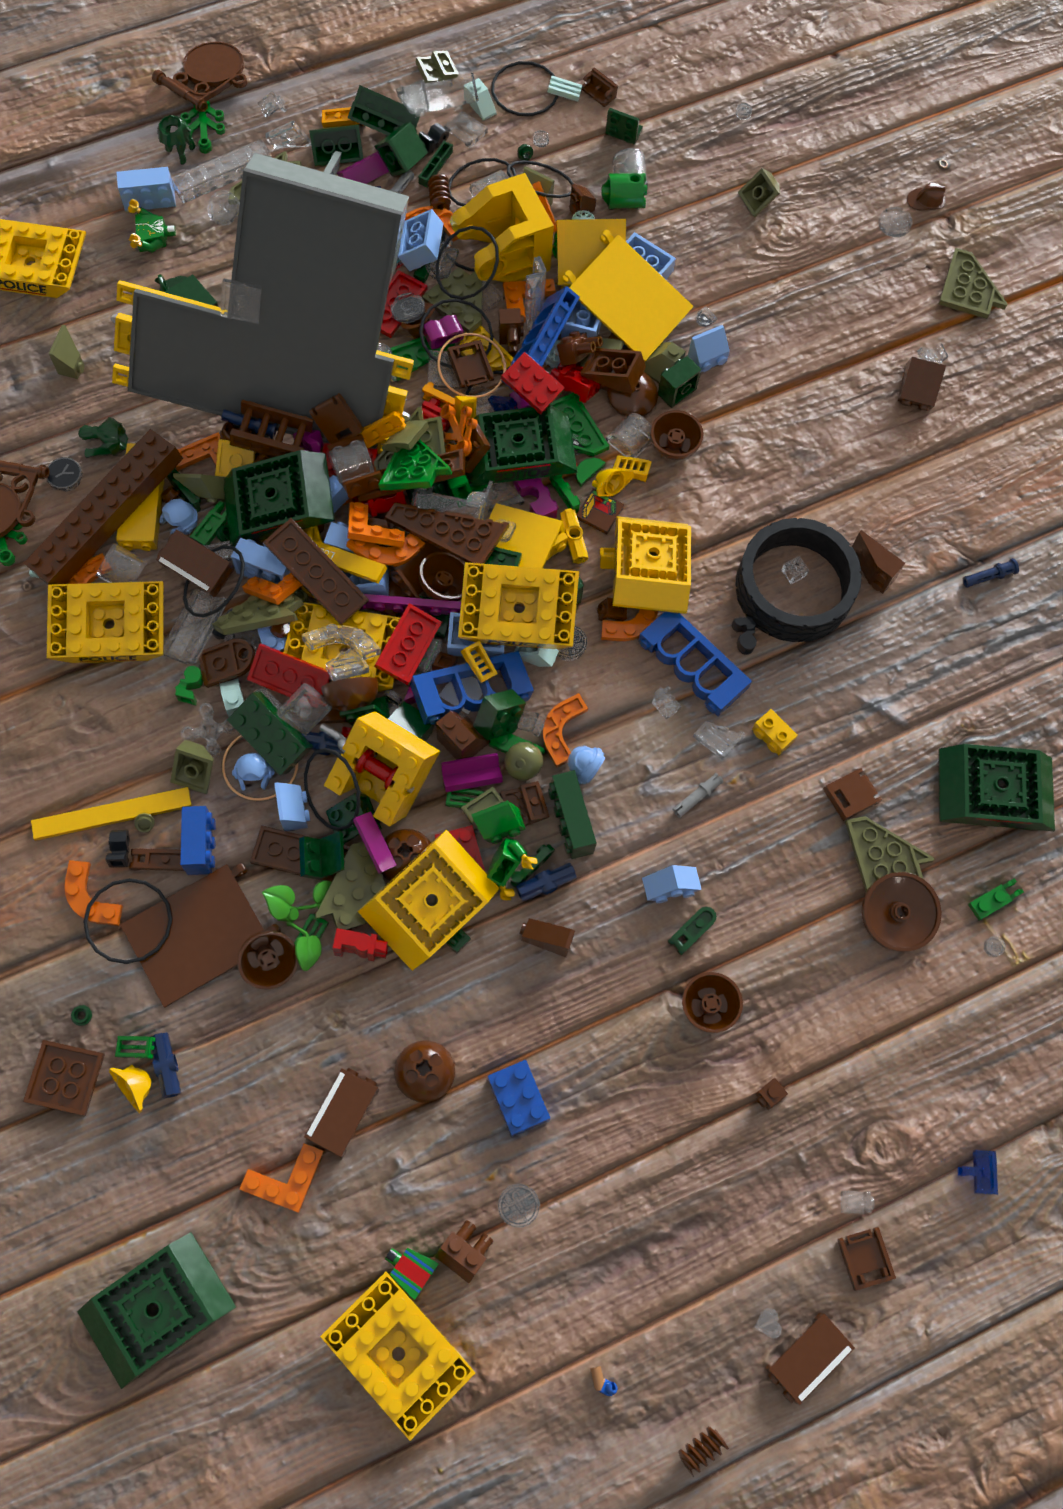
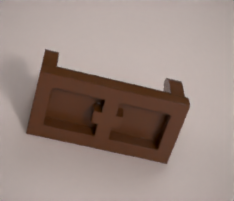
(599, 87)

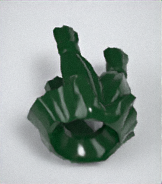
(178, 138)
(110, 433)

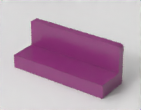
(365, 169)
(471, 772)
(374, 842)

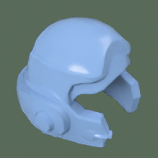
(179, 514)
(585, 762)
(252, 768)

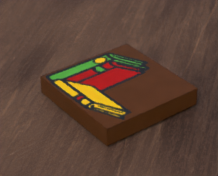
(599, 511)

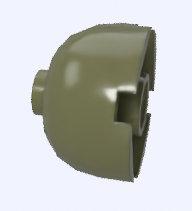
(523, 761)

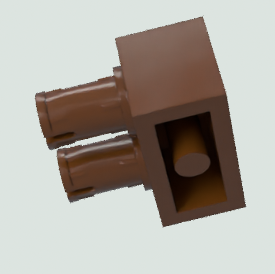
(510, 328)
(576, 347)
(461, 1256)

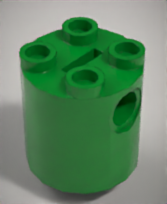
(625, 190)

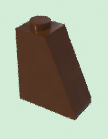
(547, 936)

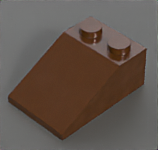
(615, 368)
(876, 562)

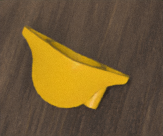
(612, 481)
(133, 1083)

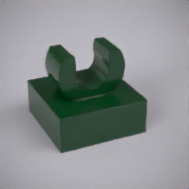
(458, 941)

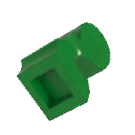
(192, 680)

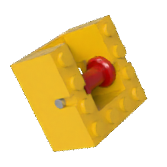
(389, 778)

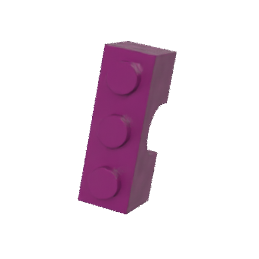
(544, 504)

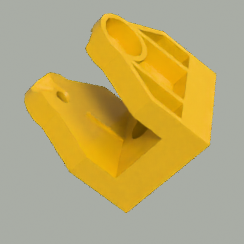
(517, 223)

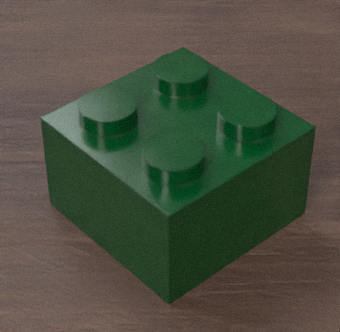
(679, 381)
(499, 714)

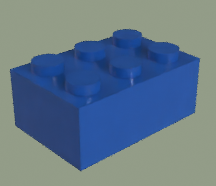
(197, 840)
(518, 1098)

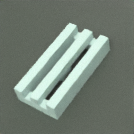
(564, 88)

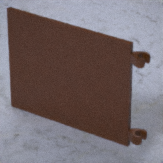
(205, 934)

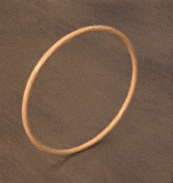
(471, 334)
(241, 795)

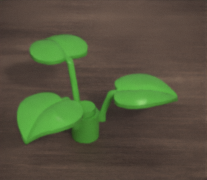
(279, 903)

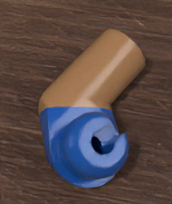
(601, 1384)

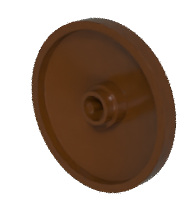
(901, 912)

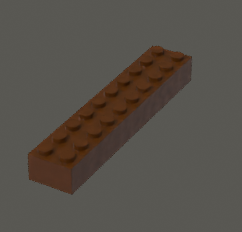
(104, 509)

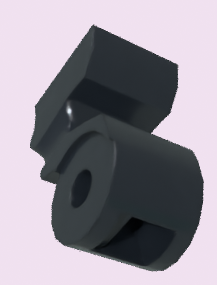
(435, 137)
(746, 641)
(119, 848)

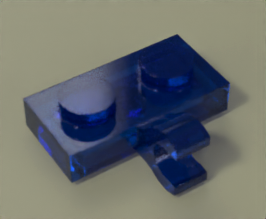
(502, 403)
(983, 1171)

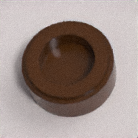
(280, 630)

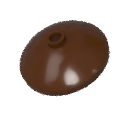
(639, 402)

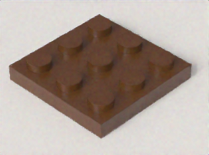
(64, 1078)

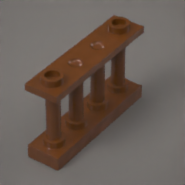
(267, 446)

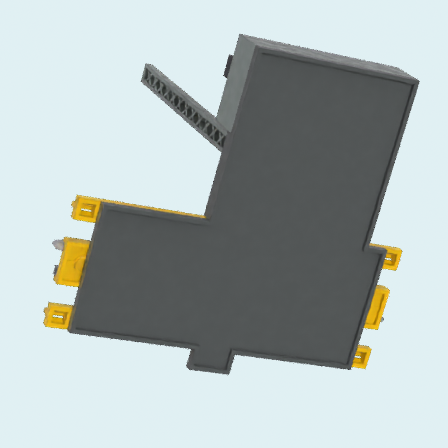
(325, 273)

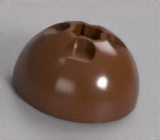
(676, 434)
(442, 576)
(350, 693)
(403, 840)
(272, 967)
(719, 994)
(421, 1082)

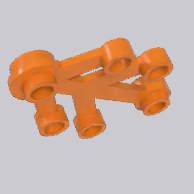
(448, 412)

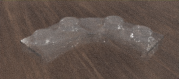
(348, 635)

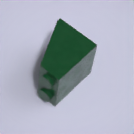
(401, 149)
(192, 289)
(411, 720)

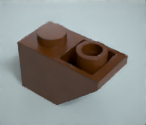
(581, 200)

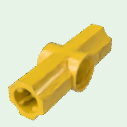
(572, 527)

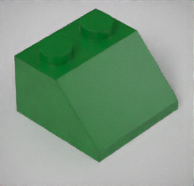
(499, 822)

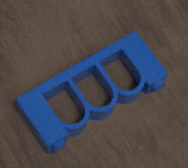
(548, 325)
(717, 699)
(433, 708)

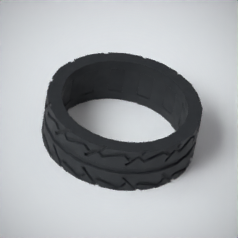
(805, 534)

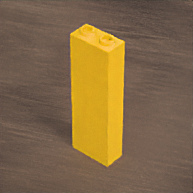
(143, 525)

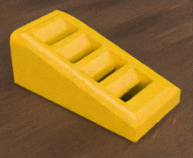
(639, 463)
(474, 665)

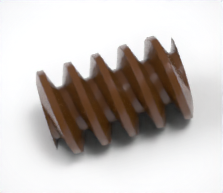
(439, 192)
(702, 1450)

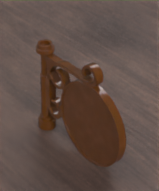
(206, 66)
(10, 505)

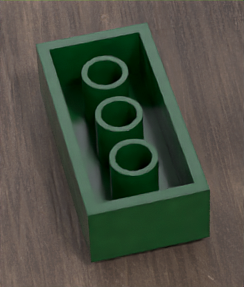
(268, 734)
(572, 815)

